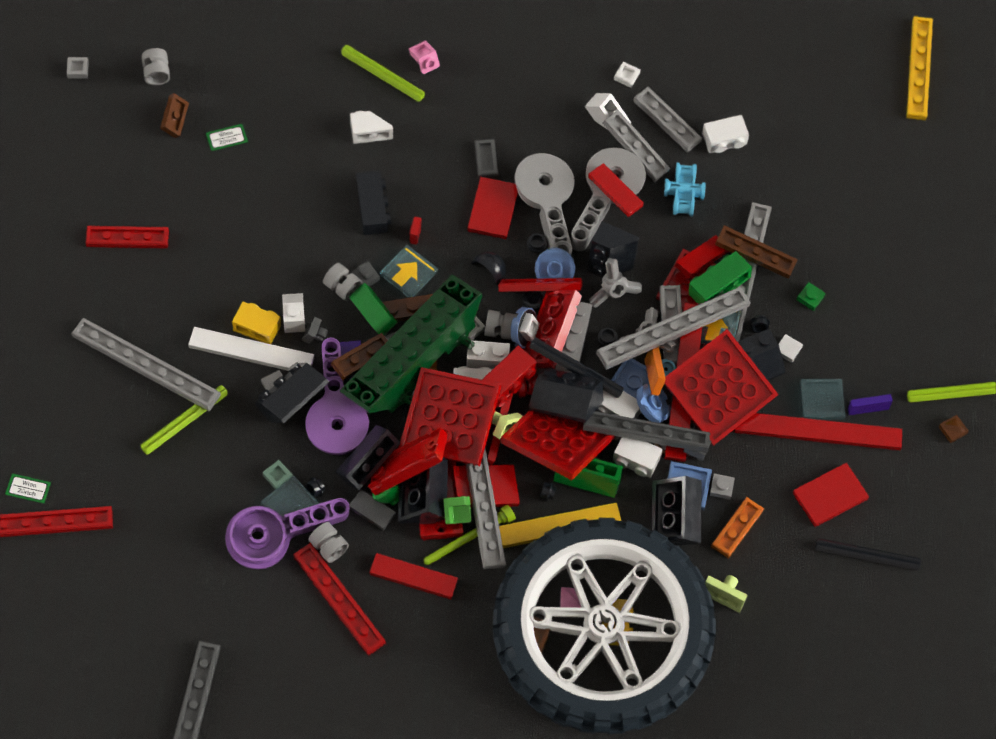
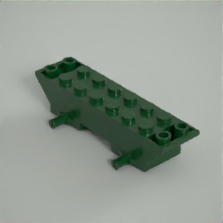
(431, 331)

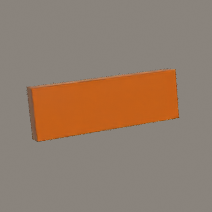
(655, 371)
(737, 527)

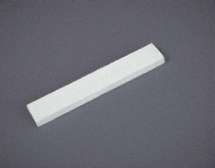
(247, 349)

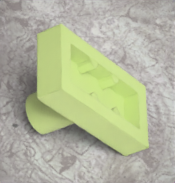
(504, 422)
(726, 593)

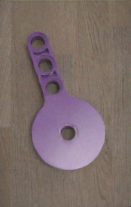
(335, 408)
(276, 531)

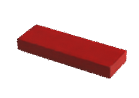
(615, 190)
(700, 257)

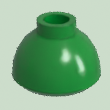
(389, 496)

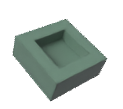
(277, 474)

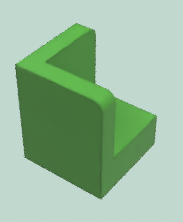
(457, 510)

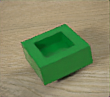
(811, 296)

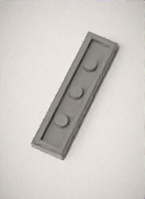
(667, 119)
(635, 143)
(670, 306)

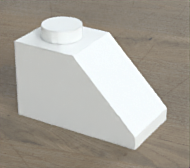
(602, 106)
(369, 127)
(293, 313)

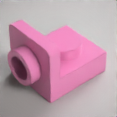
(425, 56)

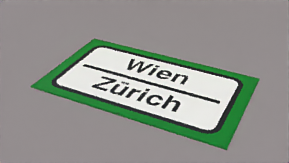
(226, 137)
(28, 488)

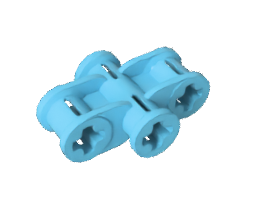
(684, 189)

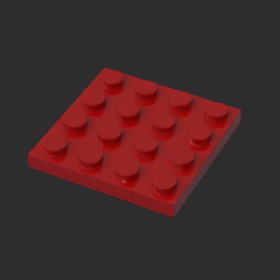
(720, 387)
(458, 406)
(555, 442)

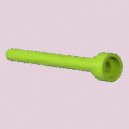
(505, 515)

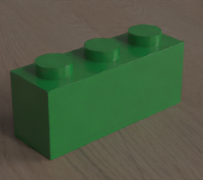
(721, 278)
(596, 477)

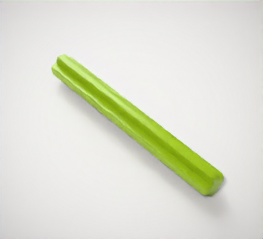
(383, 73)
(951, 392)
(177, 425)

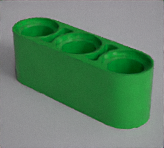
(373, 309)

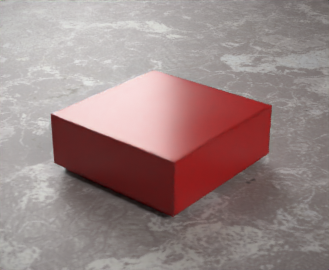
(415, 230)

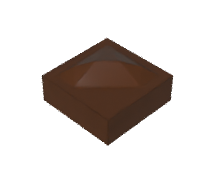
(953, 428)

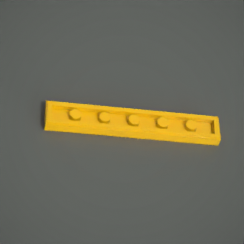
(919, 68)
(530, 530)

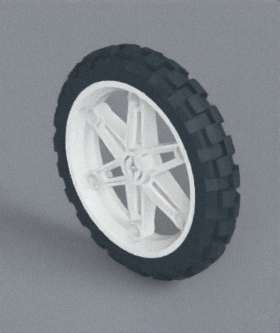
(599, 710)

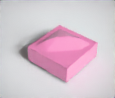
(569, 598)

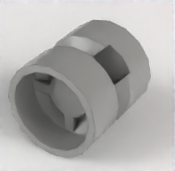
(155, 66)
(340, 280)
(499, 324)
(326, 539)

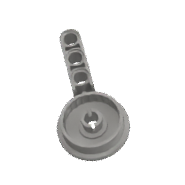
(630, 172)
(548, 197)

